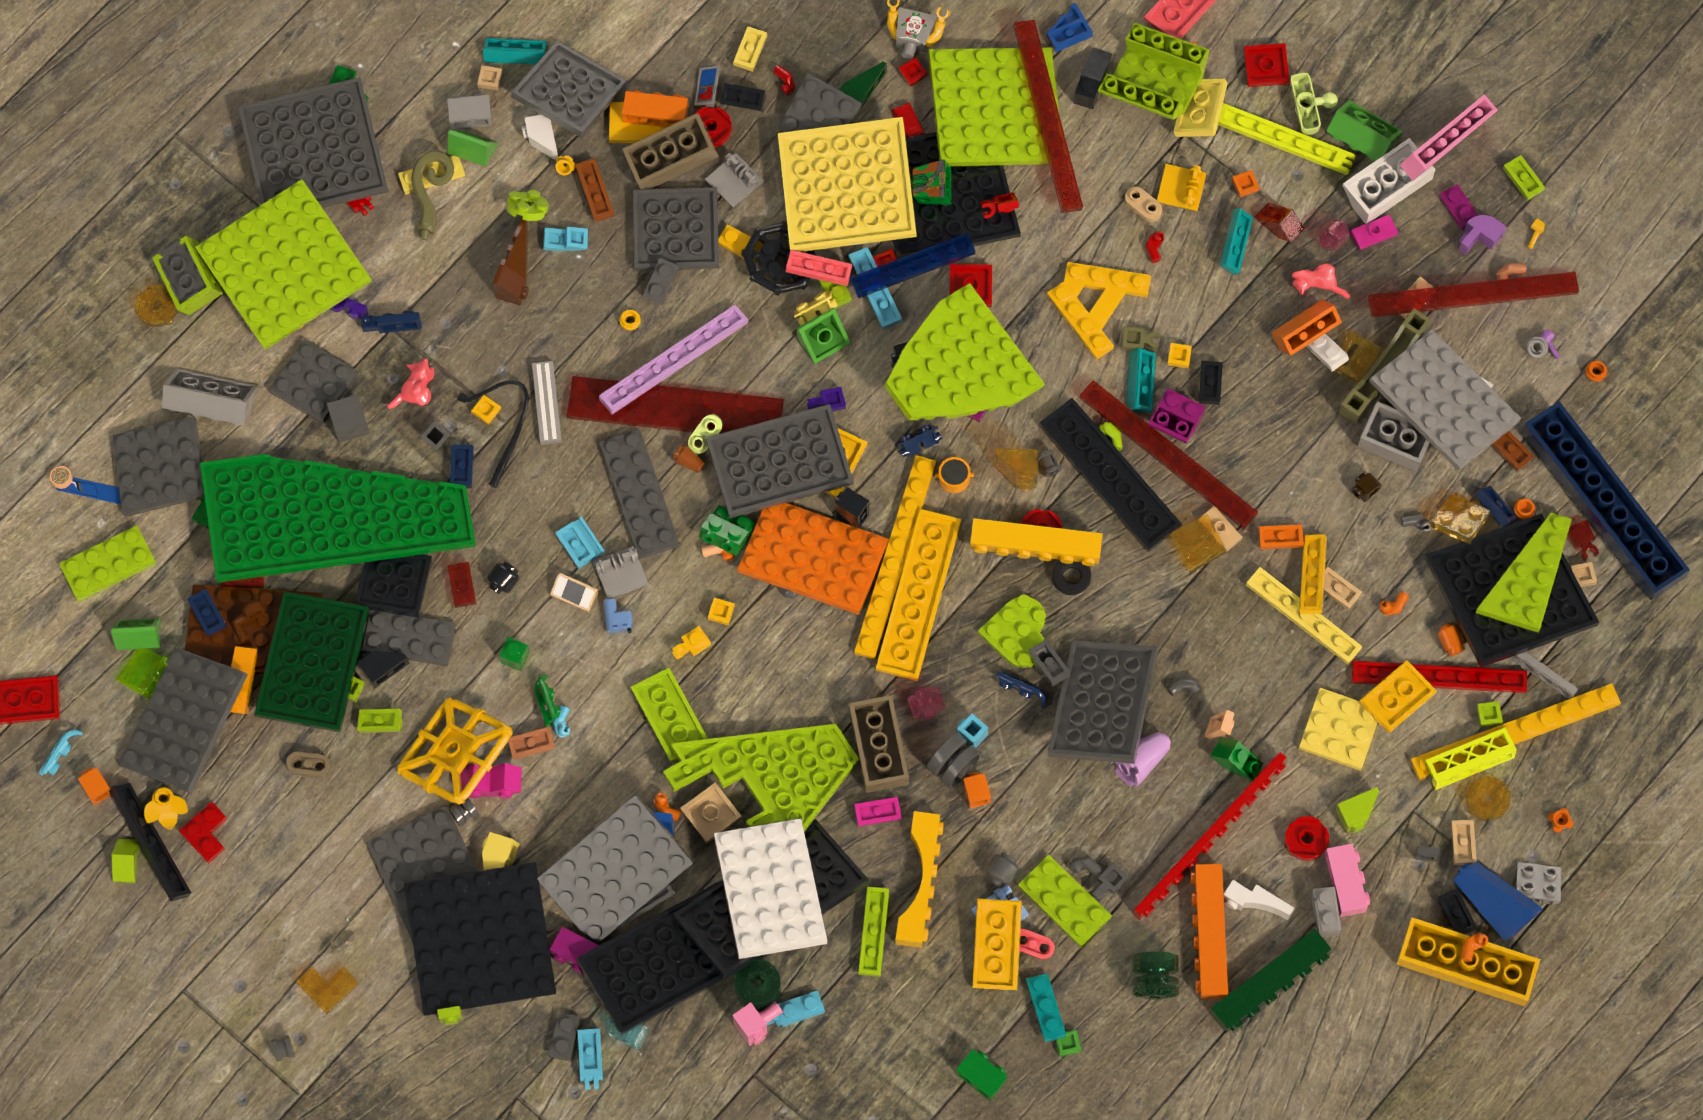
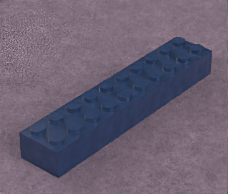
(1605, 500)

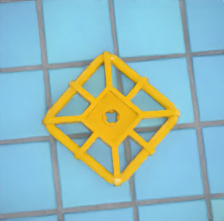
(454, 762)

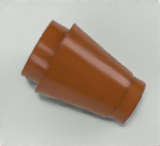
(687, 458)

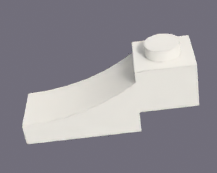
(1240, 897)

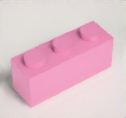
(1347, 880)

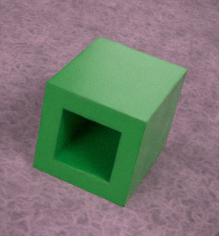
(514, 654)

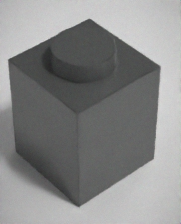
(436, 435)

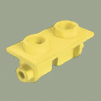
(807, 311)

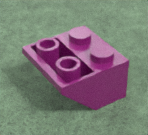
(1177, 416)

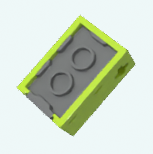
(187, 276)

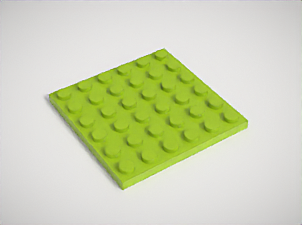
(986, 107)
(283, 264)

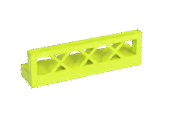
(1473, 766)

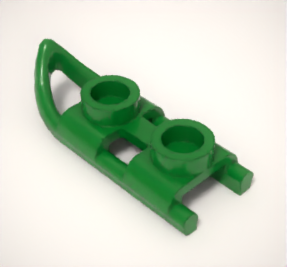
(546, 698)

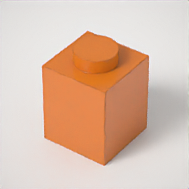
(94, 785)
(976, 790)

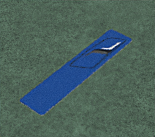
(93, 490)

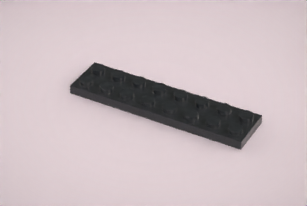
(1110, 474)

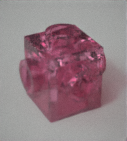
(926, 702)

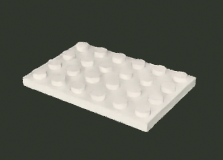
(770, 888)

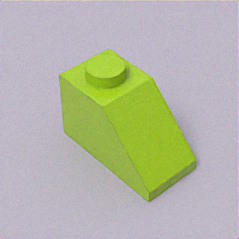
(1356, 810)

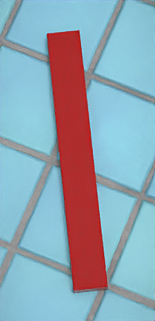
(1446, 676)

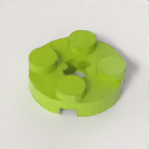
(527, 204)

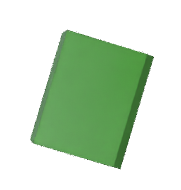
(470, 146)
(822, 336)
(136, 633)

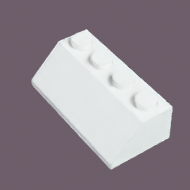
(1384, 183)

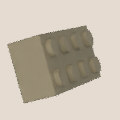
(670, 152)
(878, 744)

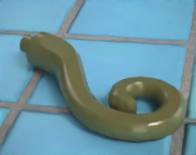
(428, 214)

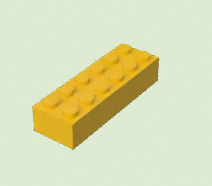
(1492, 970)

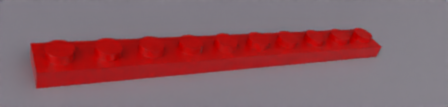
(1205, 843)

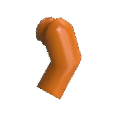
(1395, 607)
(661, 805)
(1473, 943)

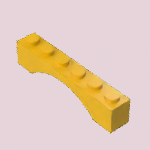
(911, 923)

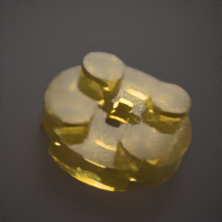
(149, 297)
(1489, 811)

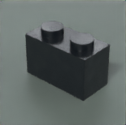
(851, 508)

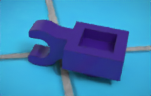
(353, 309)
(830, 396)

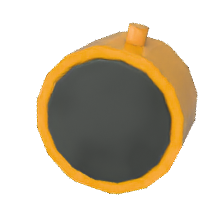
(954, 475)

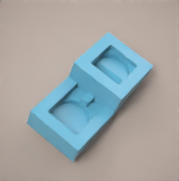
(565, 240)

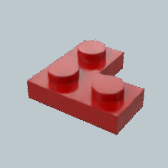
(199, 832)

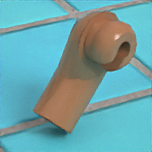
(1510, 268)

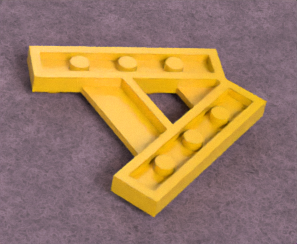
(1115, 286)

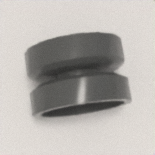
(954, 760)

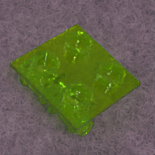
(143, 672)

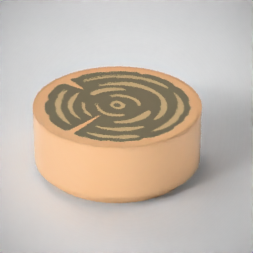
(61, 477)

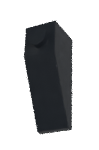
(1091, 78)

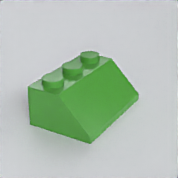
(1363, 130)

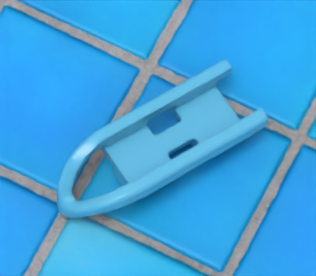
(61, 748)

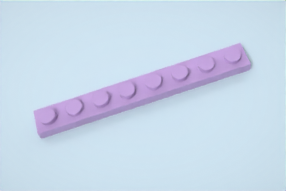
(673, 359)

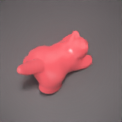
(1322, 278)
(415, 387)

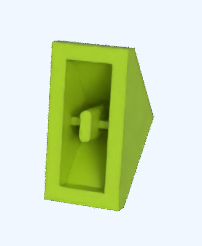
(125, 860)

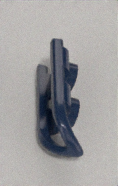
(1026, 689)

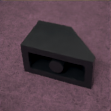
(381, 665)

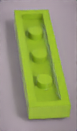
(873, 931)

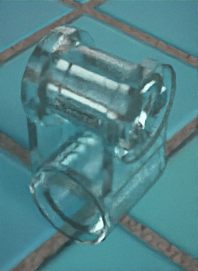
(633, 1038)

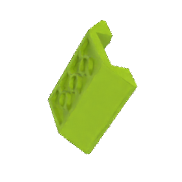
(1157, 72)

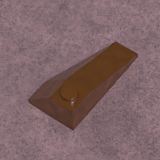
(511, 276)

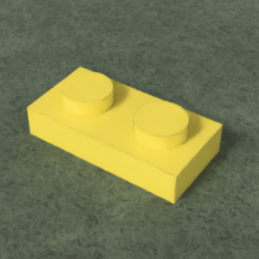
(750, 49)

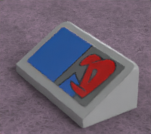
(707, 87)

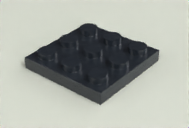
(395, 585)

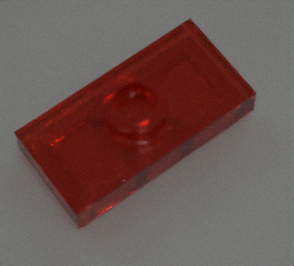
(462, 584)

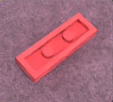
(818, 268)

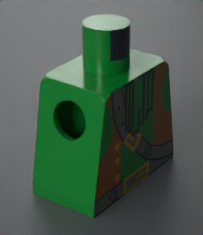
(932, 183)

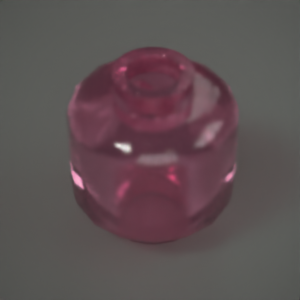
(1333, 234)

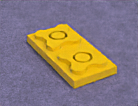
(997, 944)

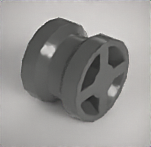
(282, 1048)

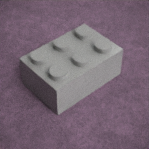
(1393, 437)

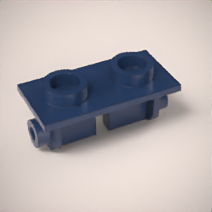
(911, 443)

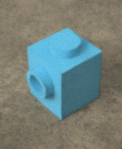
(973, 730)

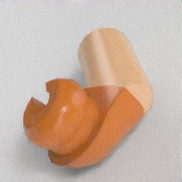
(711, 550)

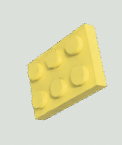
(1203, 111)

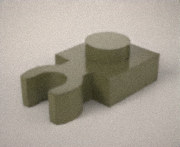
(1136, 338)

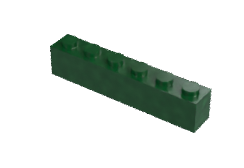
(1270, 981)

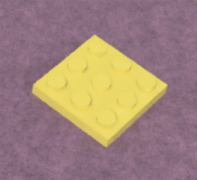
(1338, 730)

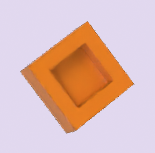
(1245, 183)

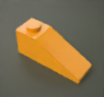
(244, 660)

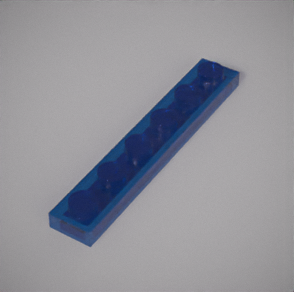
(912, 265)

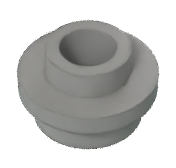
(1534, 352)

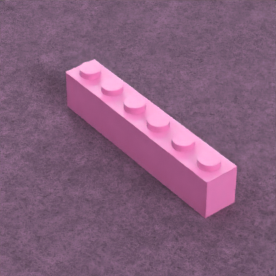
(1448, 137)

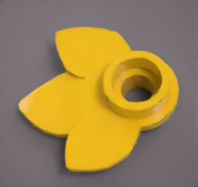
(166, 811)

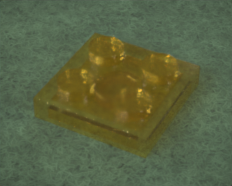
(1460, 518)
(1198, 543)

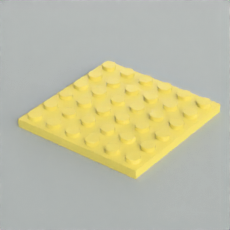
(847, 185)

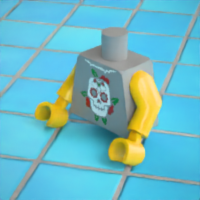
(914, 29)

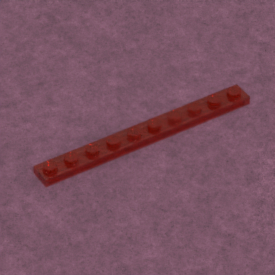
(1048, 116)
(1473, 294)
(1168, 455)

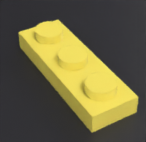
(405, 177)

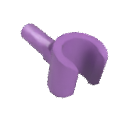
(1549, 336)

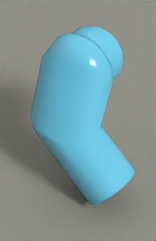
(559, 724)

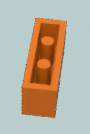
(654, 108)
(1306, 327)

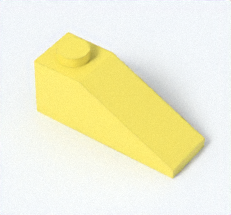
(498, 851)

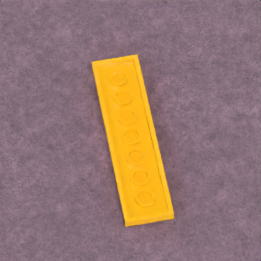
(918, 595)

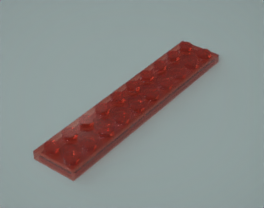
(671, 407)

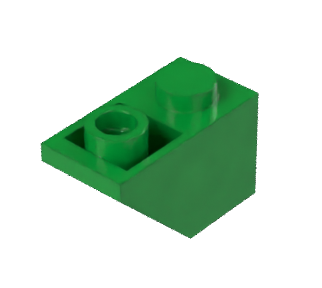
(1236, 758)

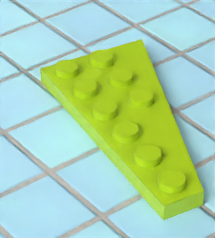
(1526, 585)

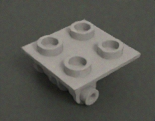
(734, 179)
(620, 572)
(1539, 882)

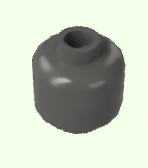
(1002, 869)

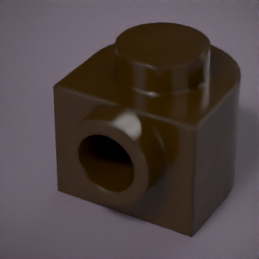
(1366, 486)

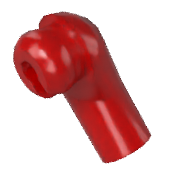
(789, 85)
(1153, 245)

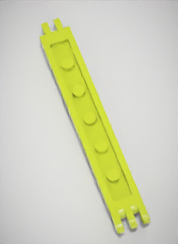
(1286, 139)

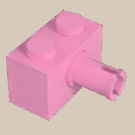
(753, 1024)

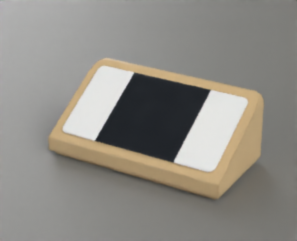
(574, 592)

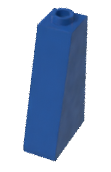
(1496, 900)

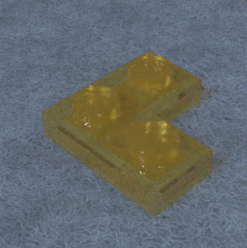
(330, 993)

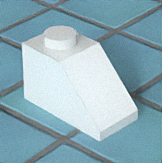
(540, 135)

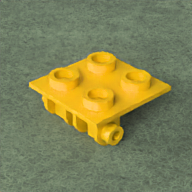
(1181, 187)

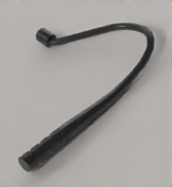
(508, 451)

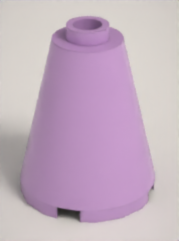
(1149, 754)

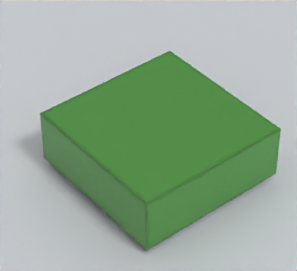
(1069, 1044)

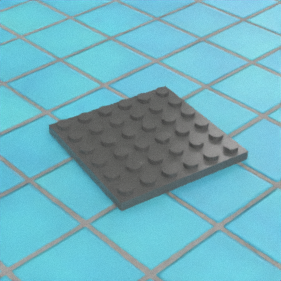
(315, 138)

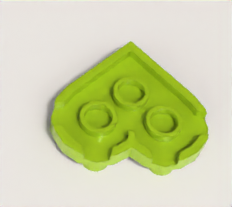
(1016, 630)

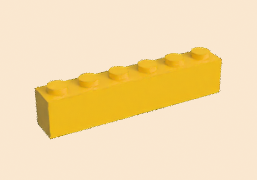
(1036, 542)

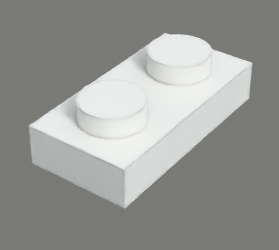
(1328, 352)

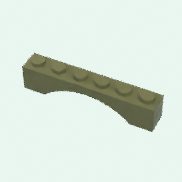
(1364, 392)

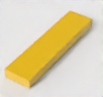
(1313, 574)

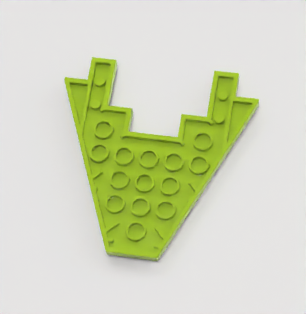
(785, 770)

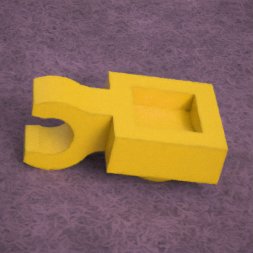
(693, 642)

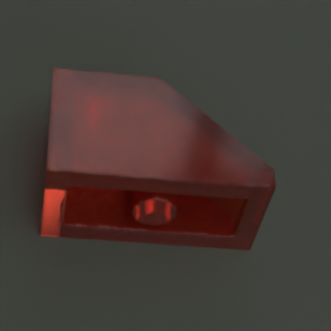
(1280, 221)

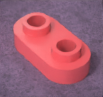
(1033, 944)

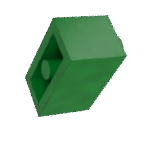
(981, 1074)

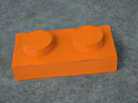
(1281, 537)

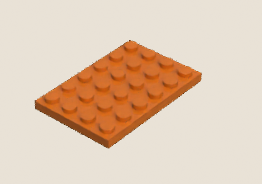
(813, 556)

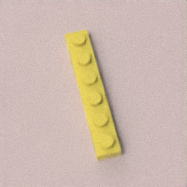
(1313, 624)

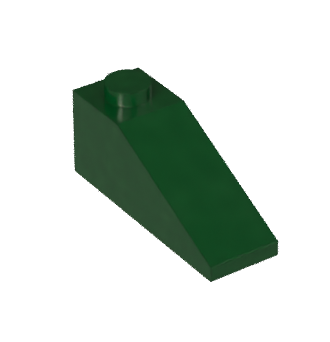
(865, 83)

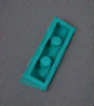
(514, 51)
(1141, 380)

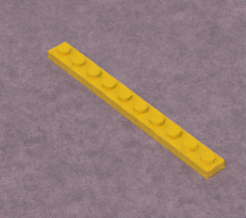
(894, 558)
(1528, 726)

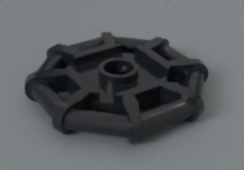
(767, 262)

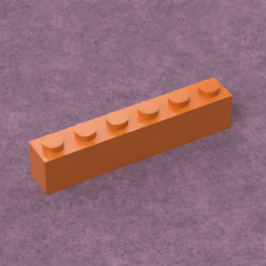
(1210, 931)

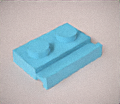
(579, 542)

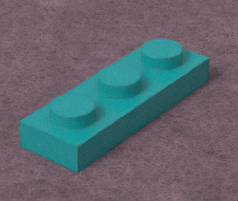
(1236, 241)
(1046, 1007)

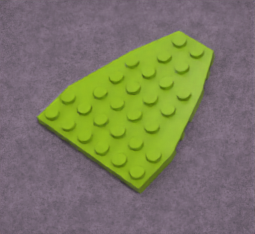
(960, 363)

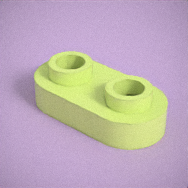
(703, 432)

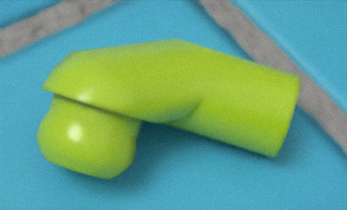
(1113, 432)

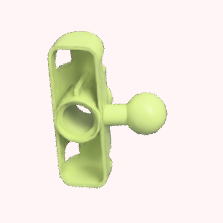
(1309, 114)

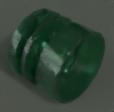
(1155, 973)
(768, 990)

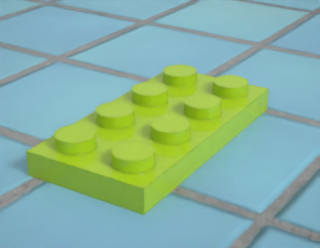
(107, 563)
(667, 711)
(1064, 901)

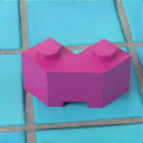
(499, 782)

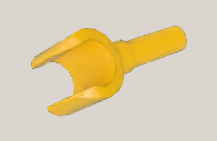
(1538, 227)

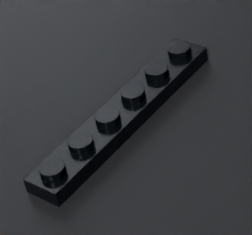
(150, 842)

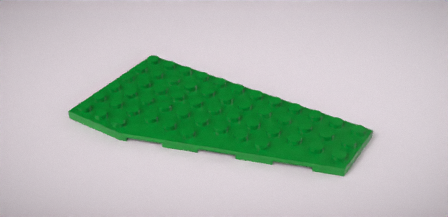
(314, 515)

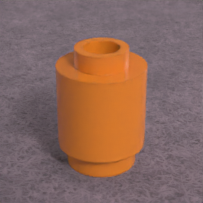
(1451, 639)

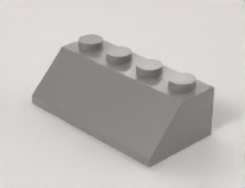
(209, 396)

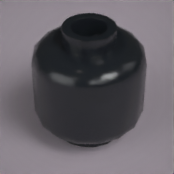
(503, 577)

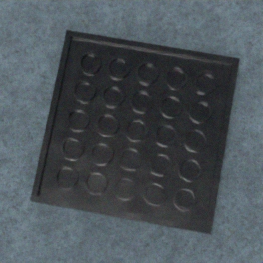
(968, 188)
(1472, 570)
(480, 938)

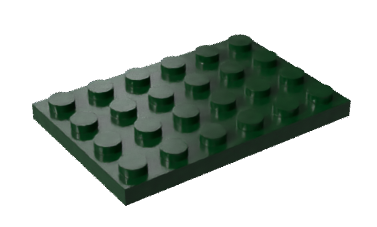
(312, 662)

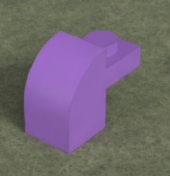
(1482, 229)

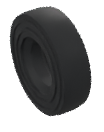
(1071, 588)

